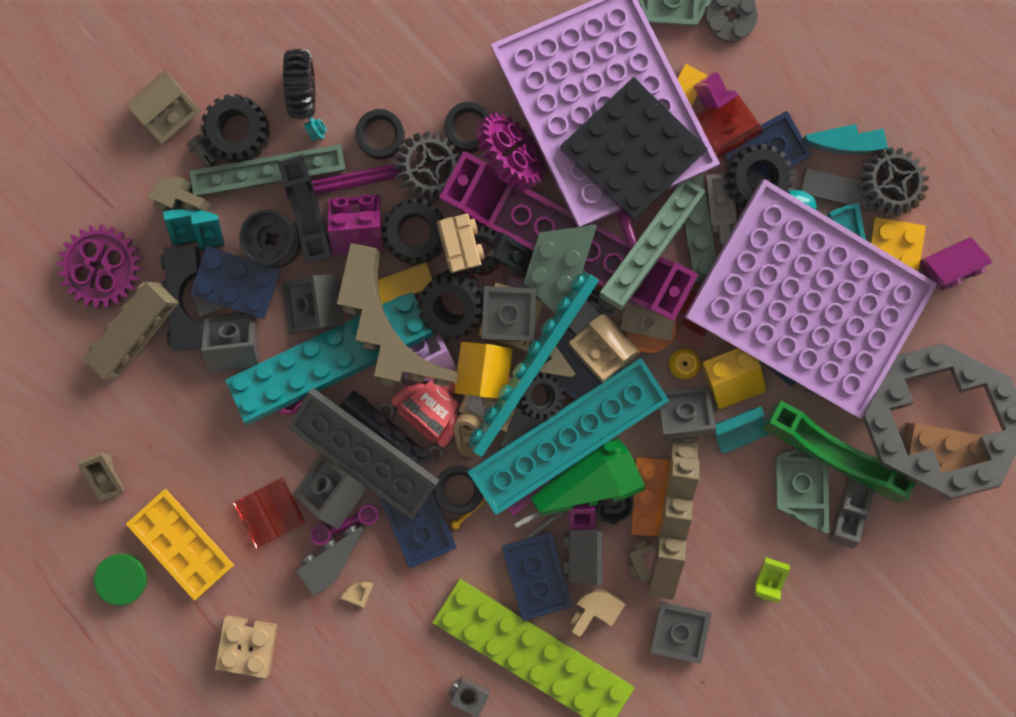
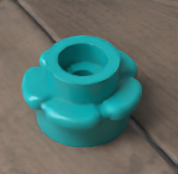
(315, 129)

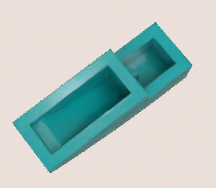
(848, 141)

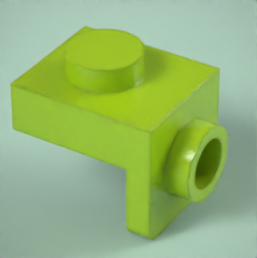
(771, 580)

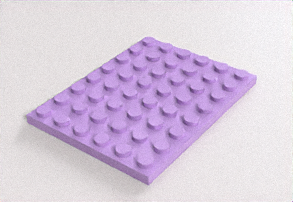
(571, 69)
(810, 299)

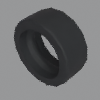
(380, 114)
(451, 118)
(441, 499)

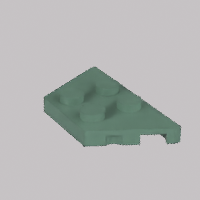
(674, 11)
(557, 261)
(802, 489)

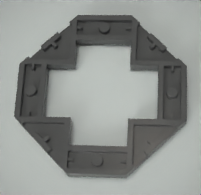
(923, 466)

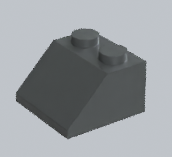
(312, 303)
(230, 342)
(329, 492)
(584, 556)

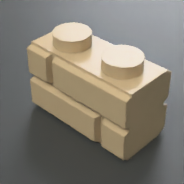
(459, 243)

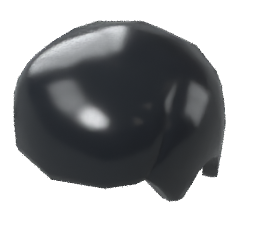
(614, 511)

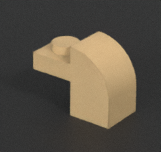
(598, 603)

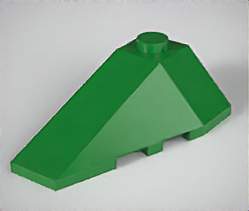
(596, 477)

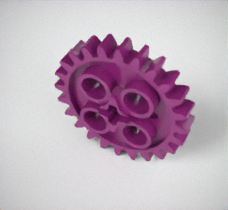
(500, 135)
(77, 259)

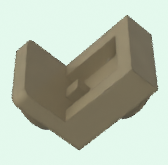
(637, 564)

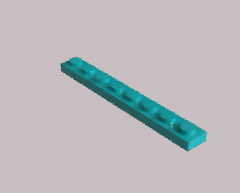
(537, 355)

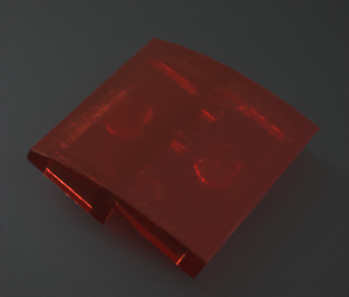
(269, 512)

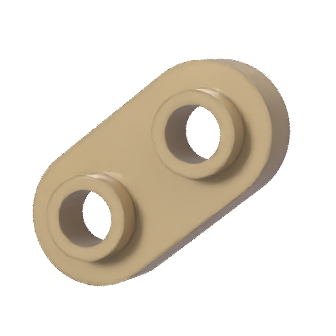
(463, 429)

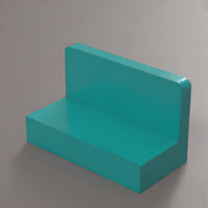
(740, 429)

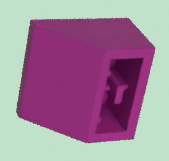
(356, 222)
(954, 262)

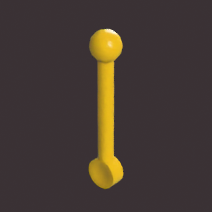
(455, 524)

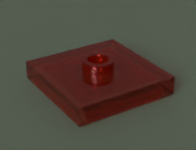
(728, 125)

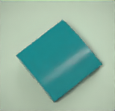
(194, 226)

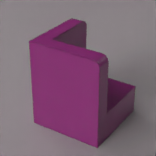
(713, 91)

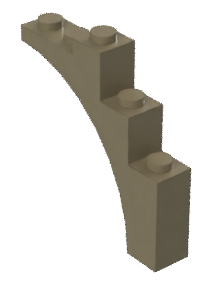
(361, 294)
(675, 518)

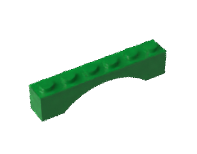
(802, 433)

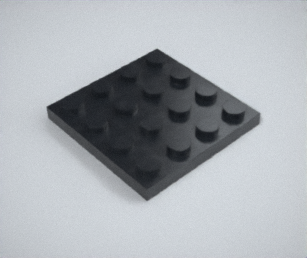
(633, 148)

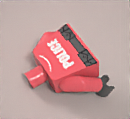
(428, 410)

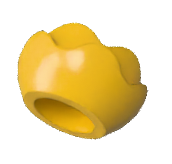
(676, 363)

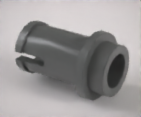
(202, 151)

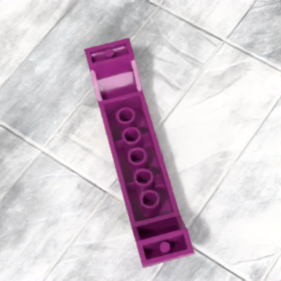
(524, 214)

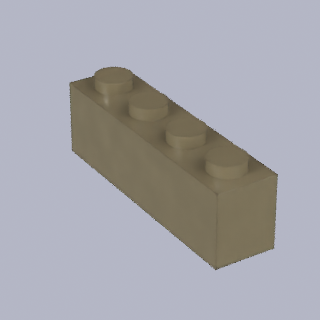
(131, 330)

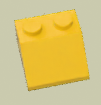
(733, 377)

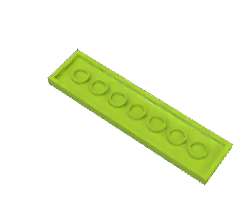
(532, 653)

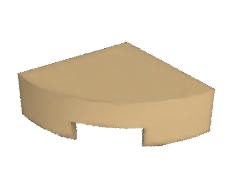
(358, 593)

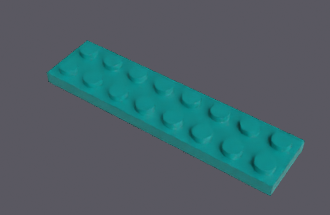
(319, 362)
(568, 436)

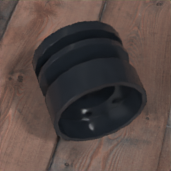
(257, 234)

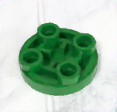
(120, 579)

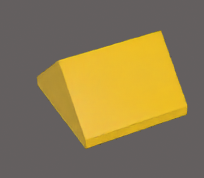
(482, 369)

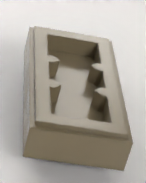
(646, 323)

